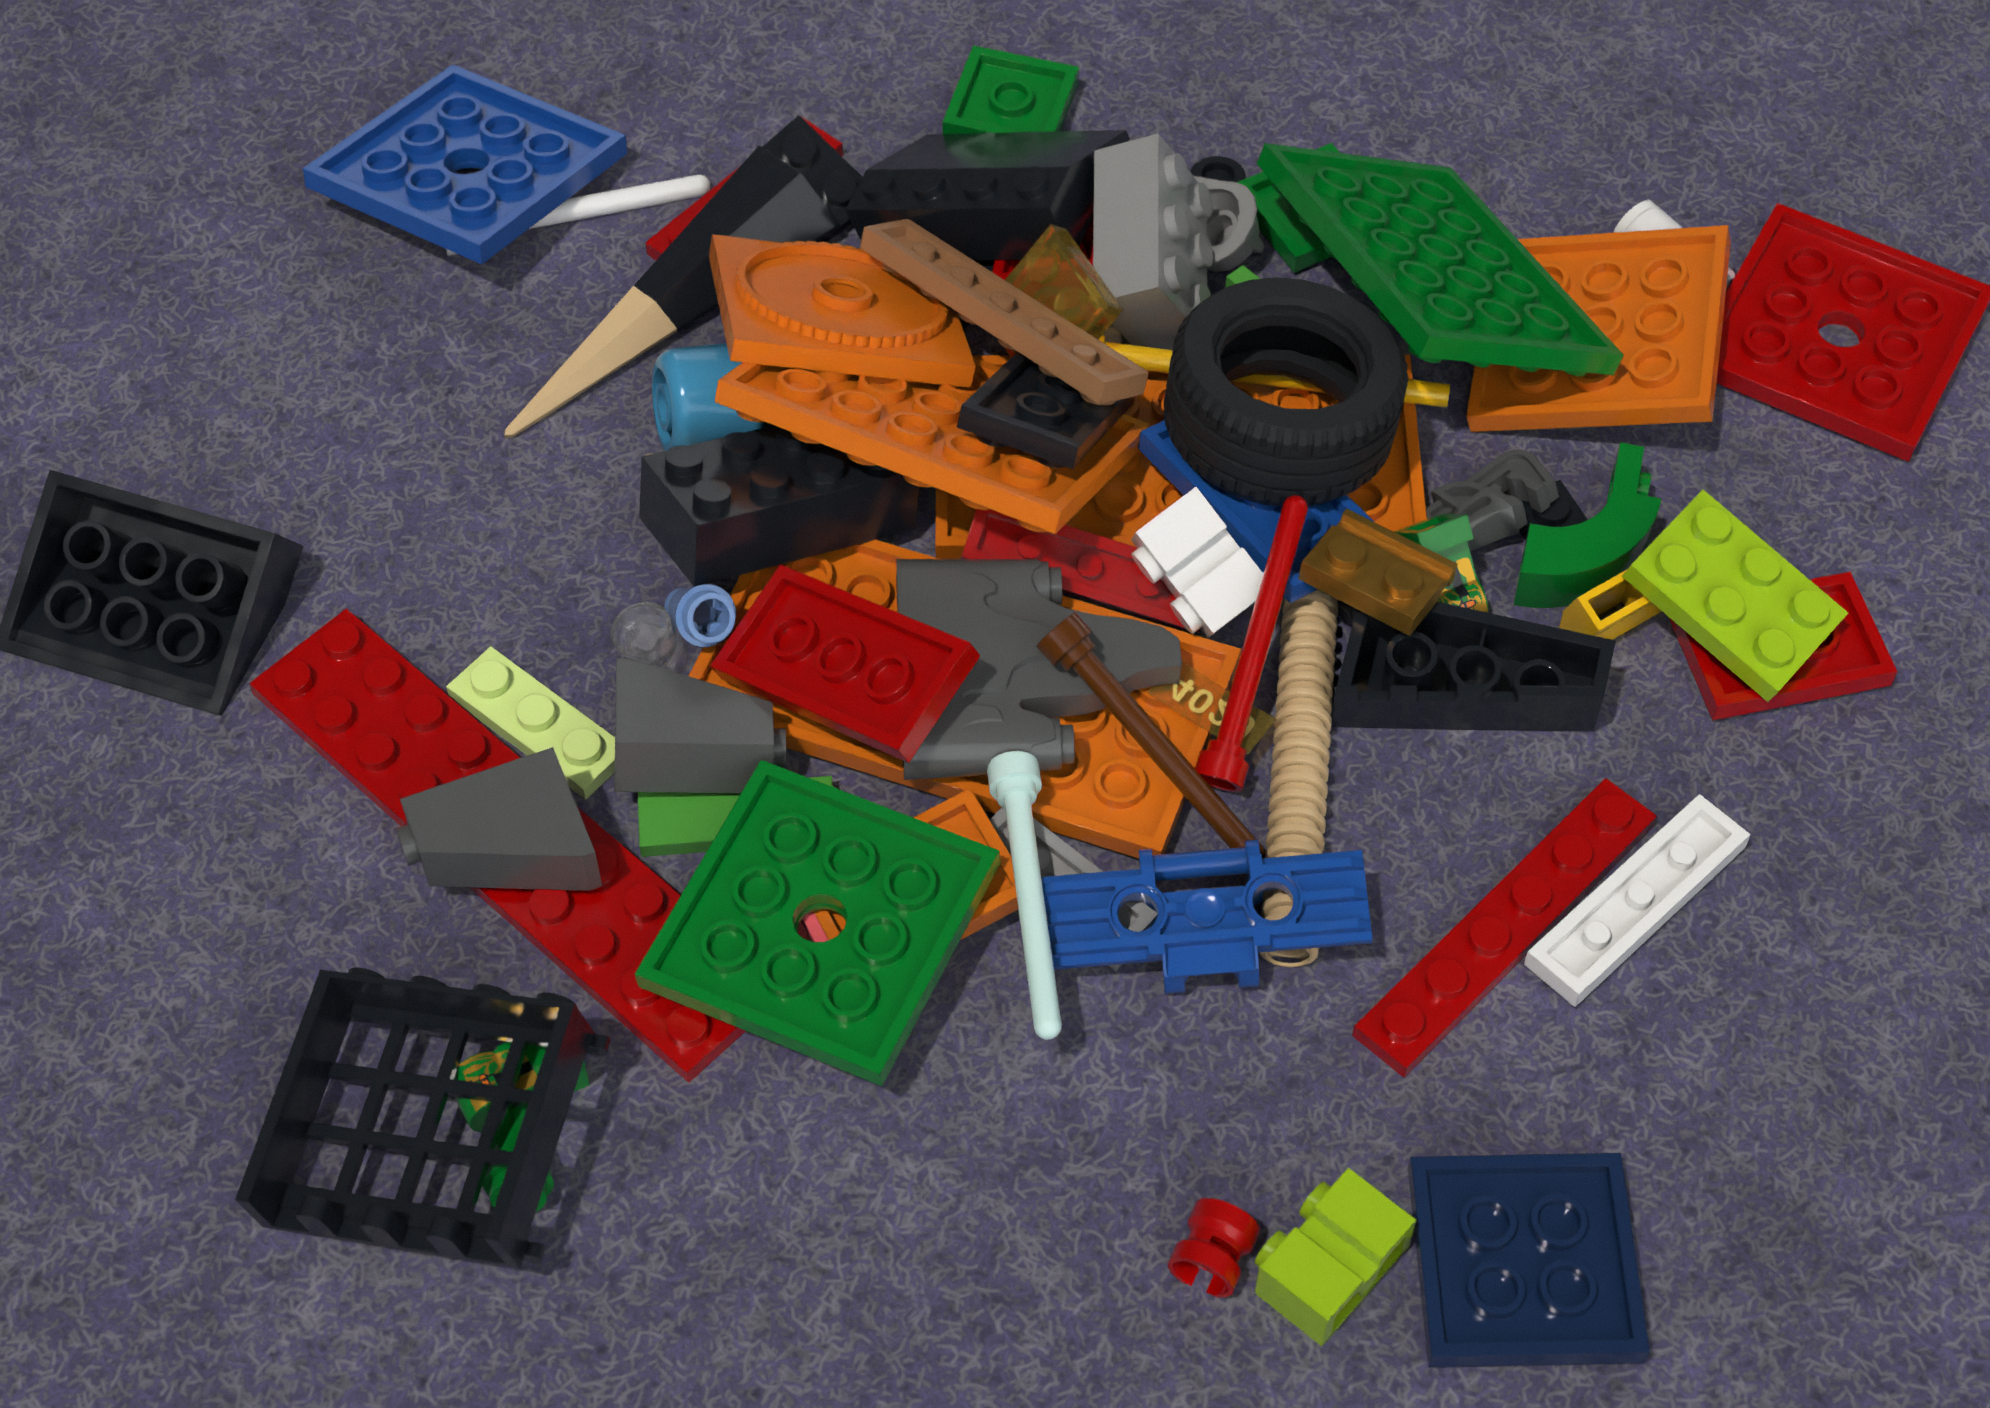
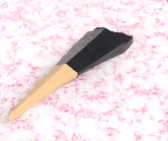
(780, 194)

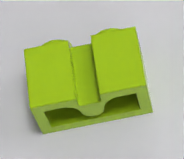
(1334, 1256)

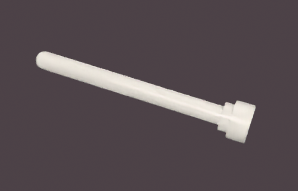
(625, 200)

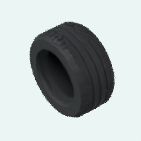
(1293, 332)

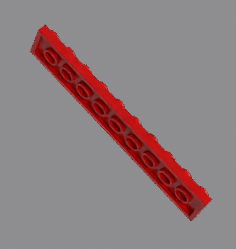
(404, 736)

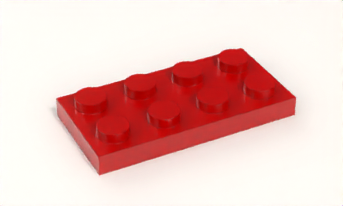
(845, 662)

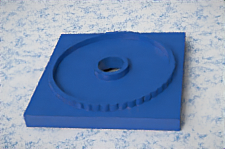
(407, 159)

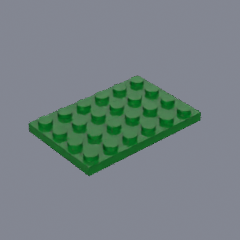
(1438, 262)

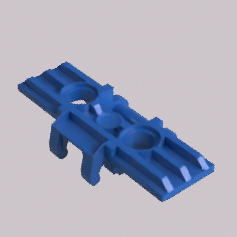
(1207, 927)

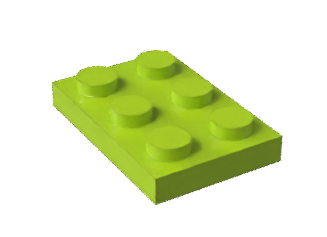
(1735, 595)

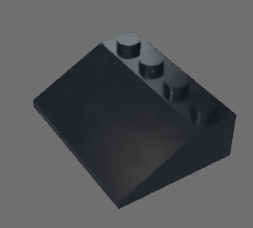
(986, 189)
(145, 592)

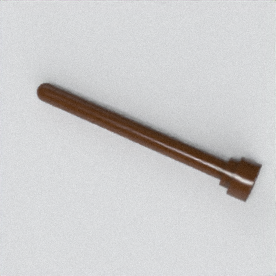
(1073, 649)

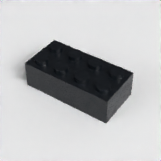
(766, 502)

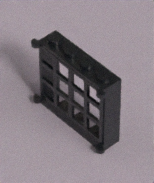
(399, 1222)

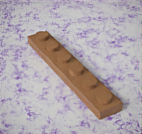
(1005, 312)

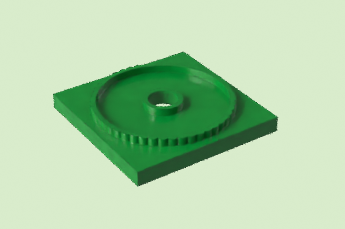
(803, 850)

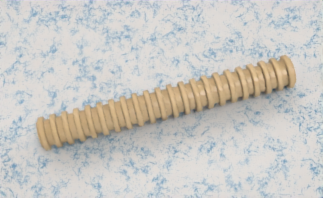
(1301, 745)

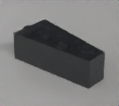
(1471, 674)

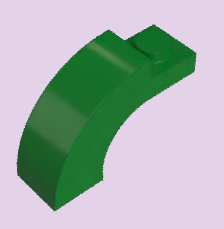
(1574, 559)

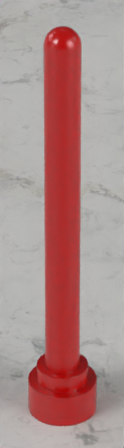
(1223, 760)

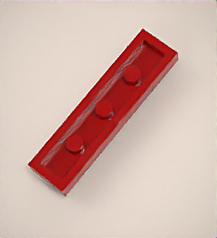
(1089, 564)

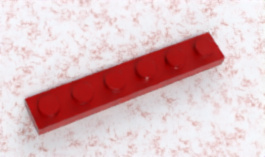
(1503, 927)

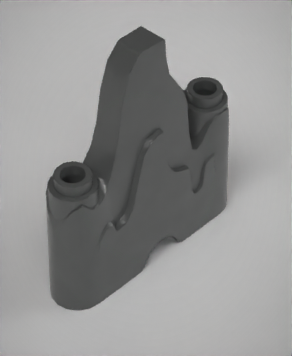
(1013, 687)

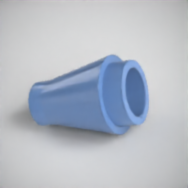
(702, 614)

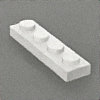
(1636, 900)

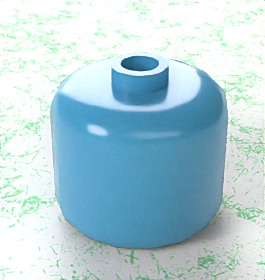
(685, 396)

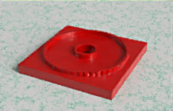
(1903, 309)

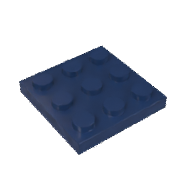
(1526, 1260)

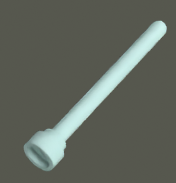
(1015, 783)

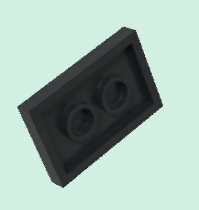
(1037, 414)

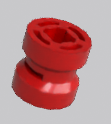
(1215, 1243)

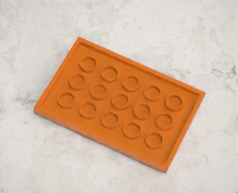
(916, 434)

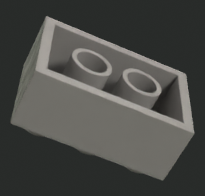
(1150, 237)

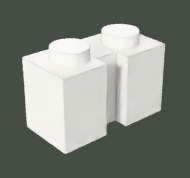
(1198, 564)

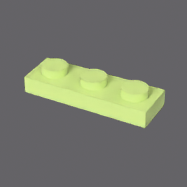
(535, 719)

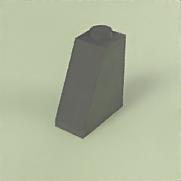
(688, 733)
(501, 830)

